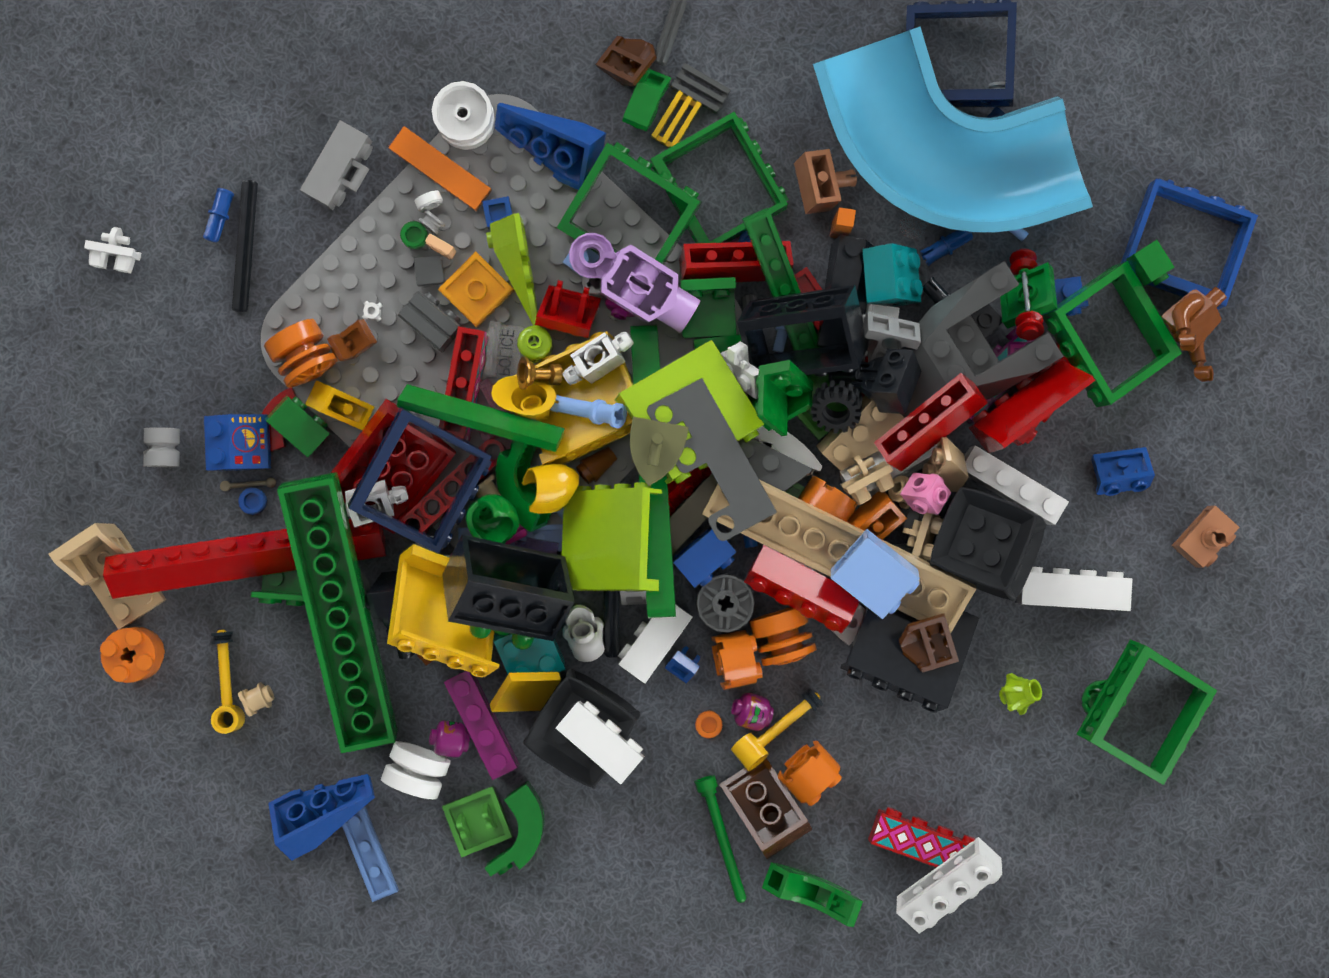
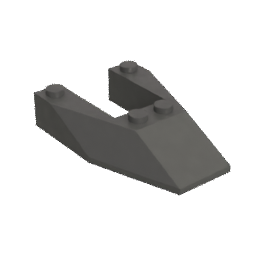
(956, 345)

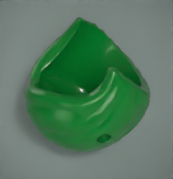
(492, 518)

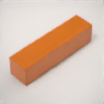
(842, 222)

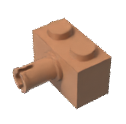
(820, 182)
(1206, 537)

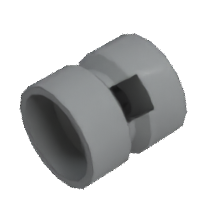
(161, 447)

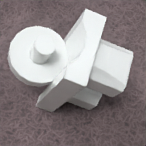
(100, 251)

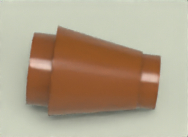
(596, 465)

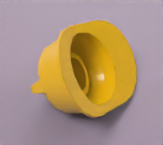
(529, 403)

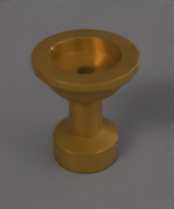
(528, 373)

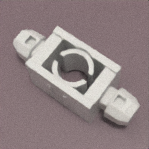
(605, 365)
(389, 497)

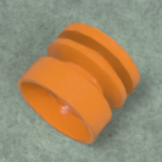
(297, 347)
(782, 636)

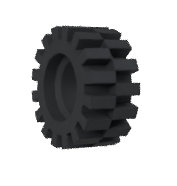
(836, 419)

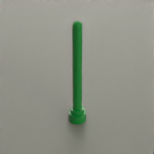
(707, 788)

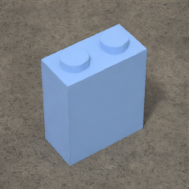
(875, 574)

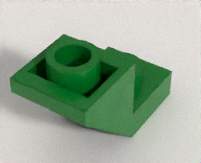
(646, 99)

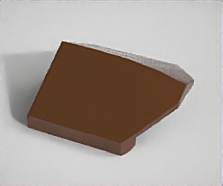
(627, 60)
(929, 643)

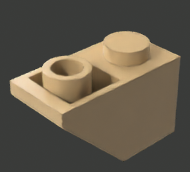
(949, 464)

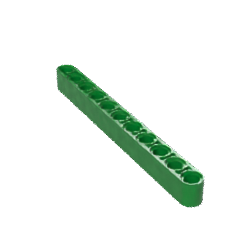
(660, 562)

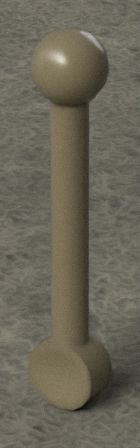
(226, 485)

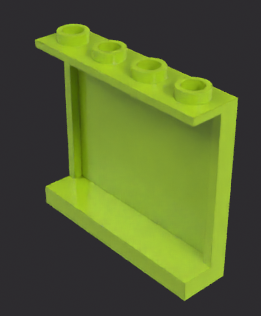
(700, 363)
(608, 538)

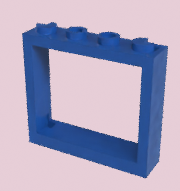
(1212, 205)

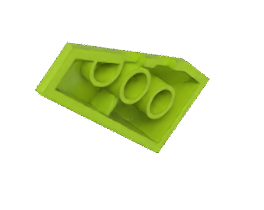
(511, 248)

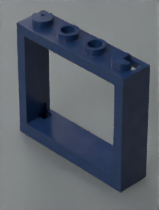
(974, 9)
(455, 512)

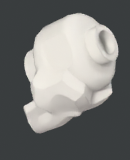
(584, 634)

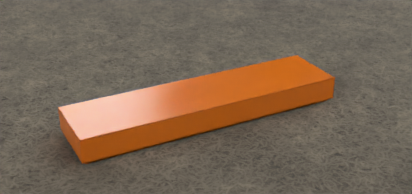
(440, 168)

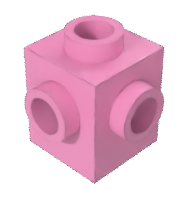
(925, 493)

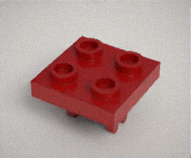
(568, 310)

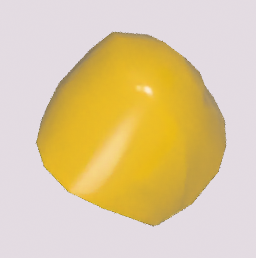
(553, 486)

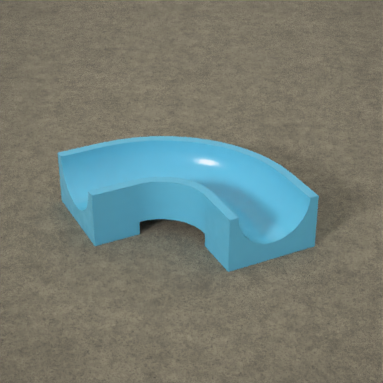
(939, 159)

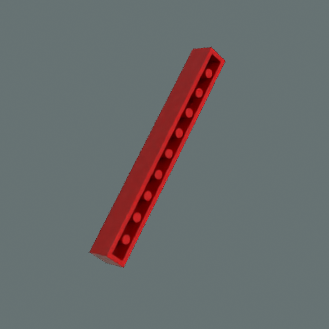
(218, 561)

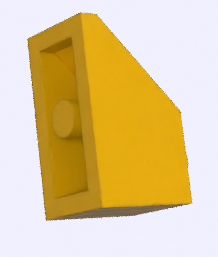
(339, 405)

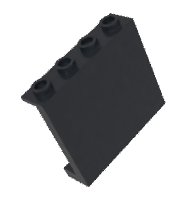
(879, 659)

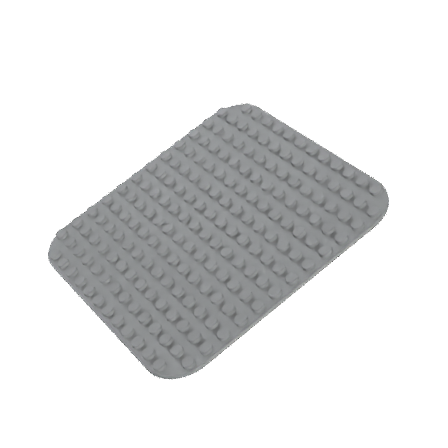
(377, 267)

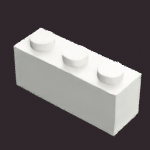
(652, 644)
(601, 741)

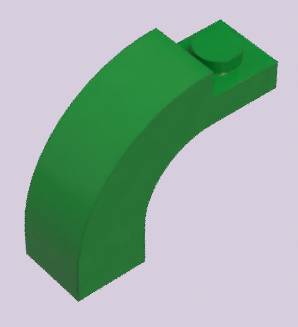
(510, 471)
(530, 818)
(812, 891)

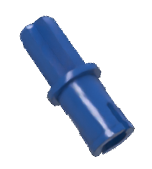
(218, 215)
(945, 246)

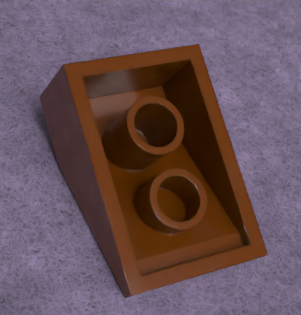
(766, 808)

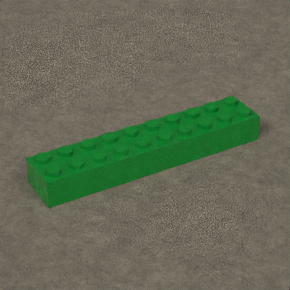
(338, 612)

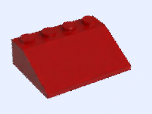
(1028, 405)
(413, 463)

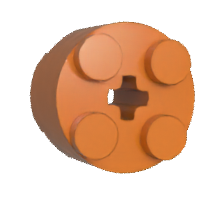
(828, 499)
(117, 649)
(736, 659)
(810, 773)

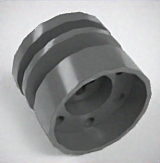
(733, 617)

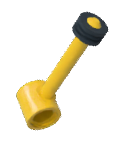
(222, 639)
(751, 749)

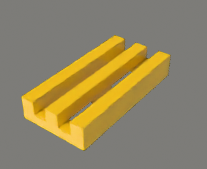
(687, 101)

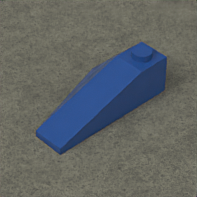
(557, 142)
(309, 817)

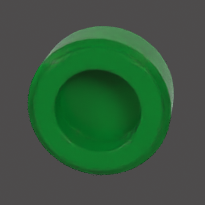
(414, 235)

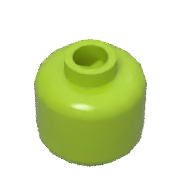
(528, 338)

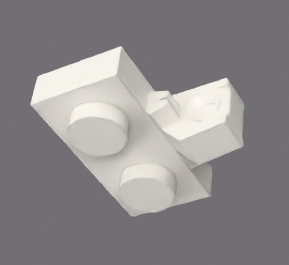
(744, 372)

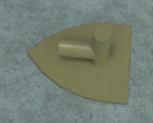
(656, 447)

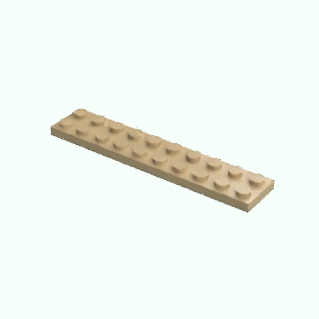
(822, 539)

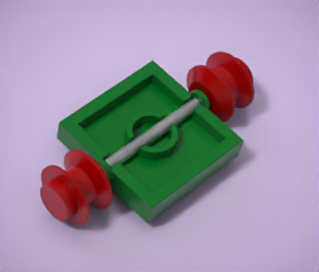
(1031, 298)

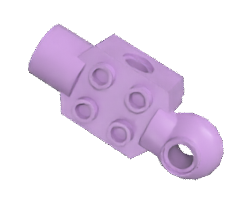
(635, 281)

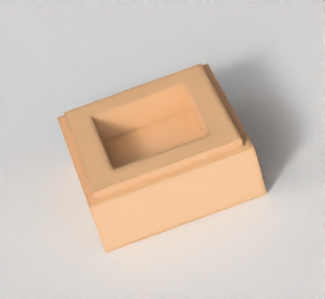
(440, 246)

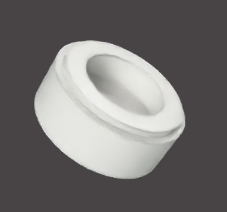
(428, 200)

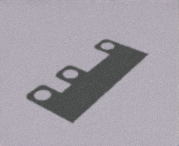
(718, 448)

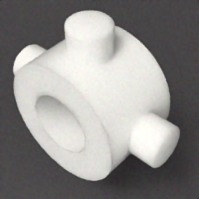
(372, 311)

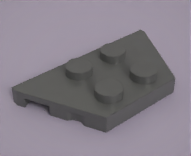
(774, 466)

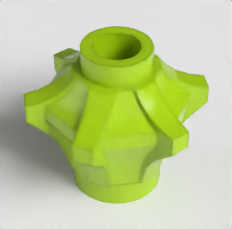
(1020, 693)

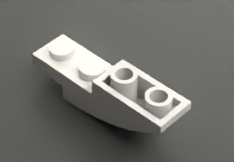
(790, 447)

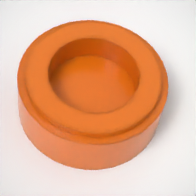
(708, 724)

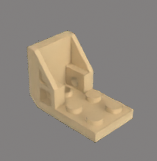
(84, 561)

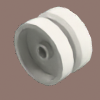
(469, 102)
(415, 770)

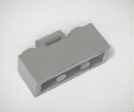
(334, 165)

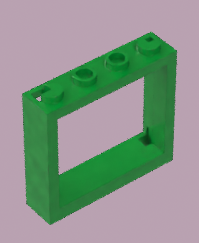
(751, 150)
(643, 167)
(1144, 315)
(1114, 694)

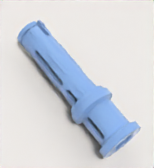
(597, 411)

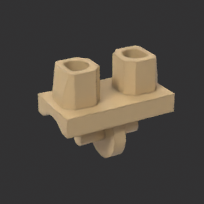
(857, 485)
(923, 534)

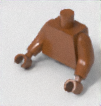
(1192, 322)

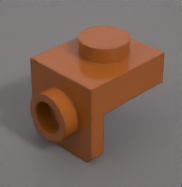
(352, 341)

